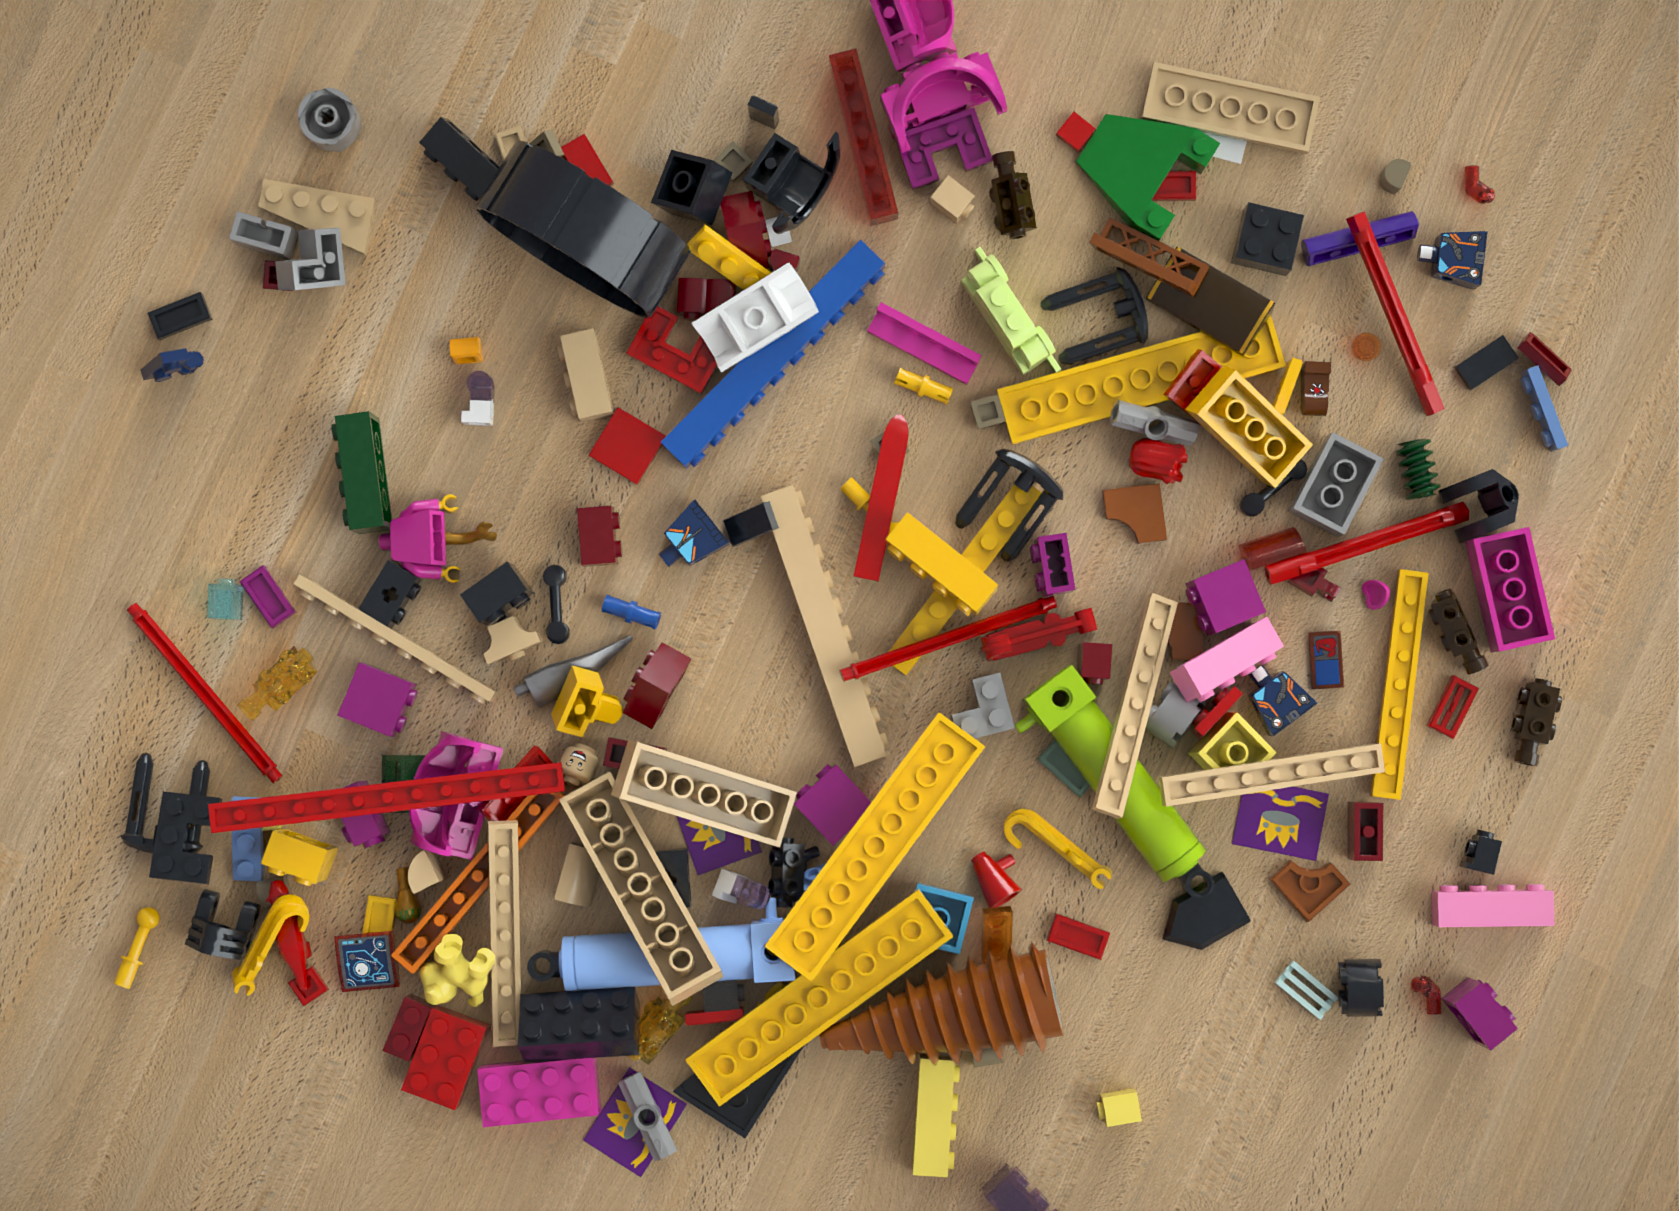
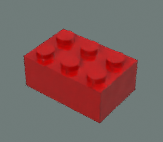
(445, 1057)

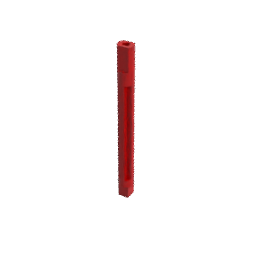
(1395, 313)
(1366, 543)

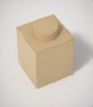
(953, 200)

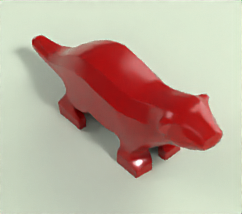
(290, 939)

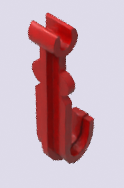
(1036, 634)

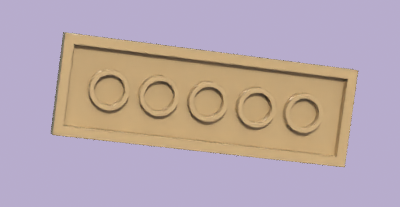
(1231, 107)

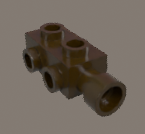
(1011, 197)
(1454, 624)
(1531, 712)

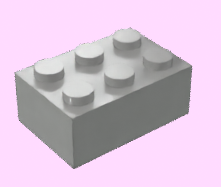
(1335, 484)

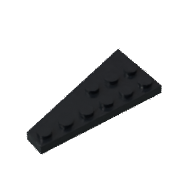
(745, 1107)

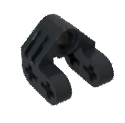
(1497, 497)
(220, 939)

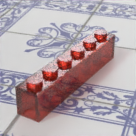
(863, 137)

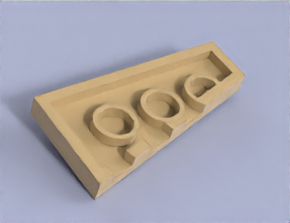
(321, 209)

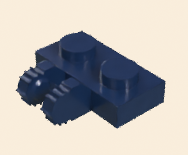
(169, 362)

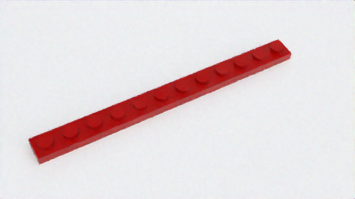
(386, 797)

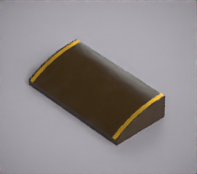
(1219, 307)

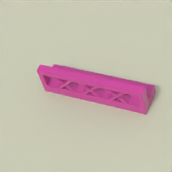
(924, 343)

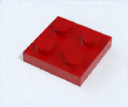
(1222, 703)

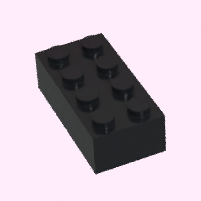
(579, 1024)

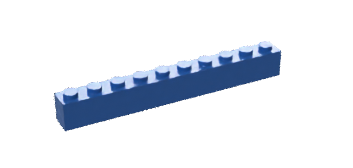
(755, 373)

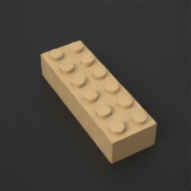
(703, 793)

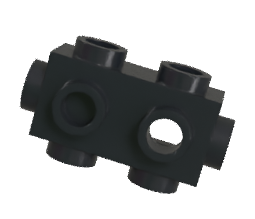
(788, 871)

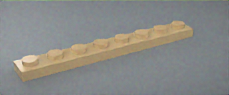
(406, 646)
(1134, 706)
(1271, 774)
(504, 931)

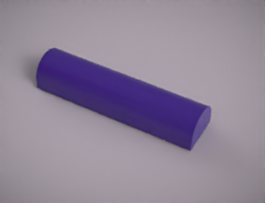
(1342, 244)

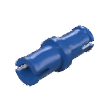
(631, 612)

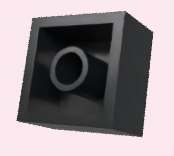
(691, 187)
(1267, 239)
(497, 594)

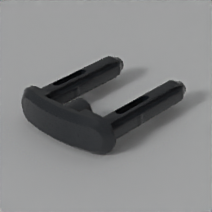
(1131, 305)
(1030, 473)
(142, 780)

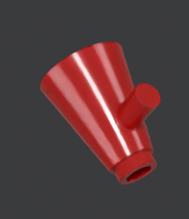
(993, 880)

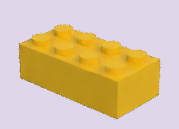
(1249, 426)
(941, 564)

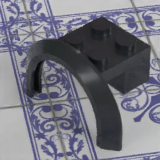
(791, 180)

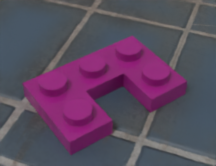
(954, 130)

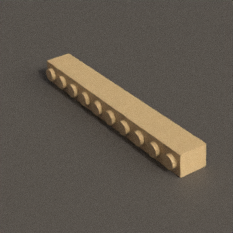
(824, 626)

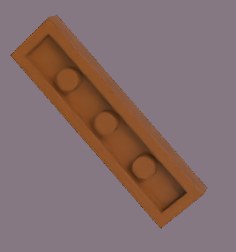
(1143, 263)

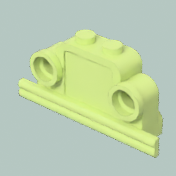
(1022, 341)

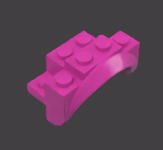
(910, 20)
(940, 91)
(465, 819)

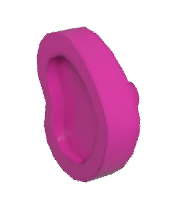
(1376, 594)

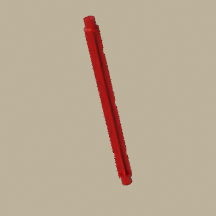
(948, 638)
(204, 693)

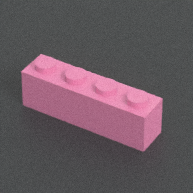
(1227, 659)
(1492, 907)

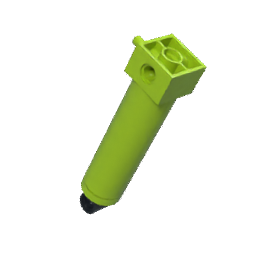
(1084, 737)

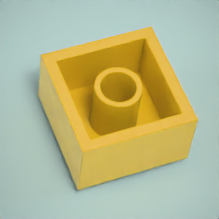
(299, 856)

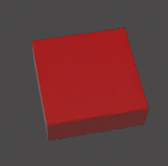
(1075, 131)
(315, 986)

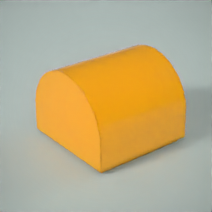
(466, 350)

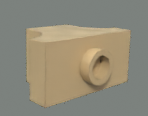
(509, 641)

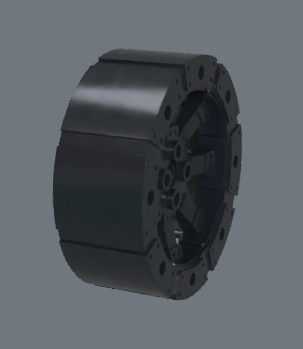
(583, 228)

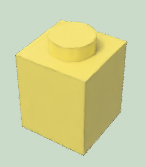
(1119, 1107)

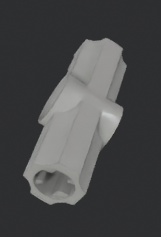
(1169, 427)
(655, 1133)

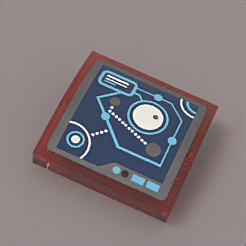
(366, 961)

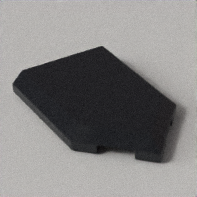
(1205, 920)

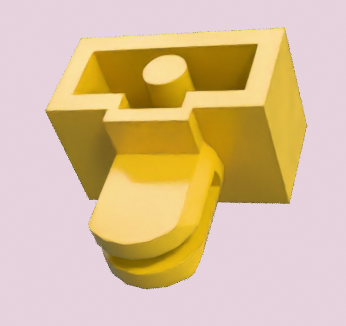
(583, 703)

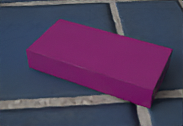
(268, 596)

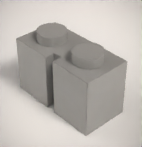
(254, 234)

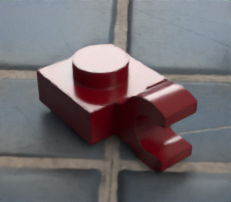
(1315, 581)

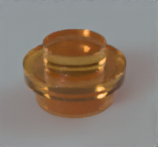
(1366, 346)

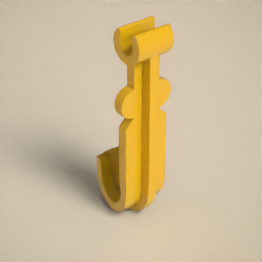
(1056, 841)
(281, 909)

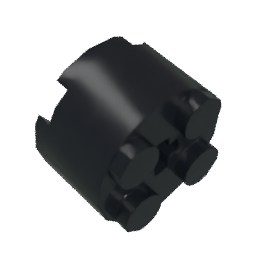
(1362, 988)

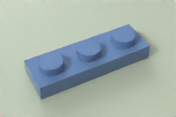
(1543, 409)
(247, 852)

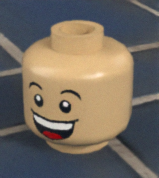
(578, 764)

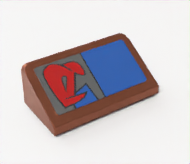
(1326, 660)

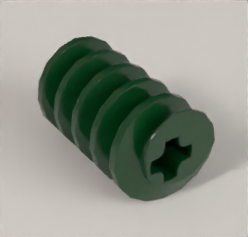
(1418, 469)

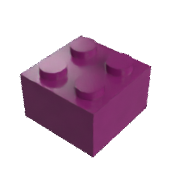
(1480, 1013)

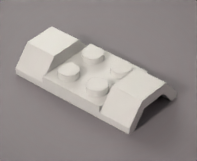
(756, 317)

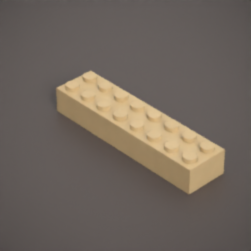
(641, 889)

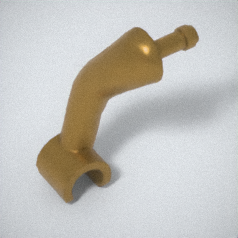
(466, 538)

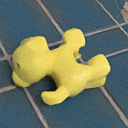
(454, 971)

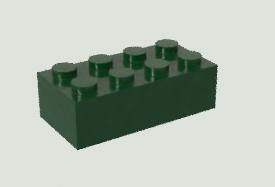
(362, 472)

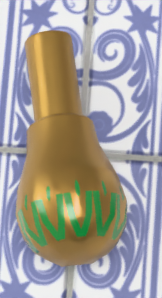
(407, 905)

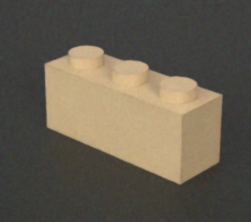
(585, 375)

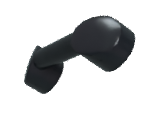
(1254, 503)
(555, 577)

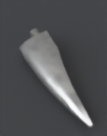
(548, 681)

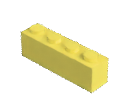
(934, 1116)

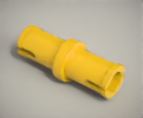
(923, 386)

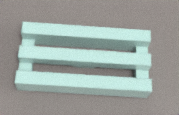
(1325, 1005)

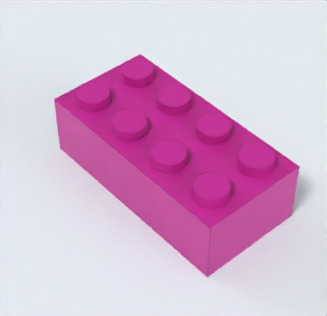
(1510, 590)
(538, 1091)

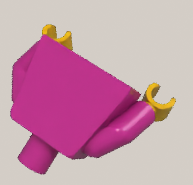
(419, 539)

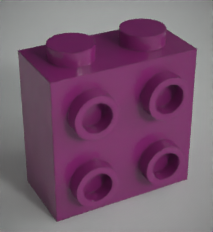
(1053, 565)
(1224, 598)
(378, 700)
(832, 803)
(365, 829)

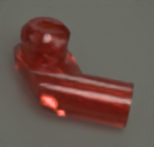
(1475, 188)
(1430, 991)

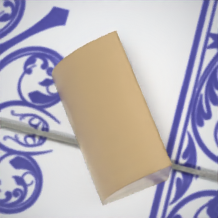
(425, 871)
(577, 877)

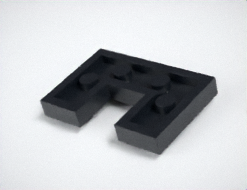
(169, 853)

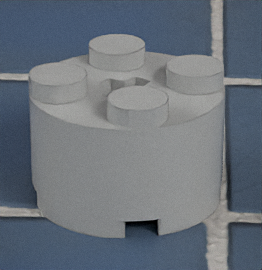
(331, 135)
(1173, 715)

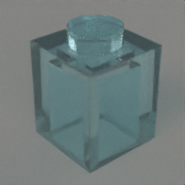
(225, 600)

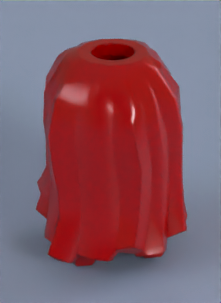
(1158, 460)

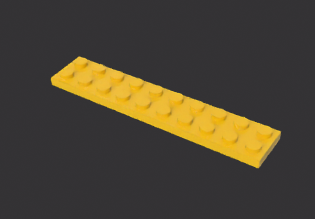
(1136, 377)
(874, 847)
(808, 1008)

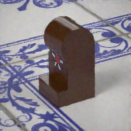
(1315, 388)

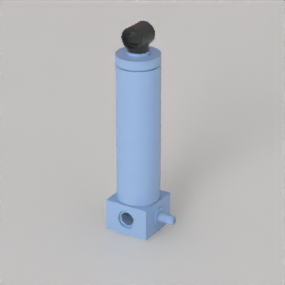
(618, 961)

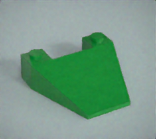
(1131, 160)

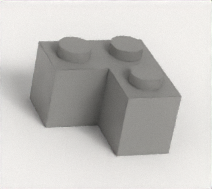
(319, 264)
(992, 712)

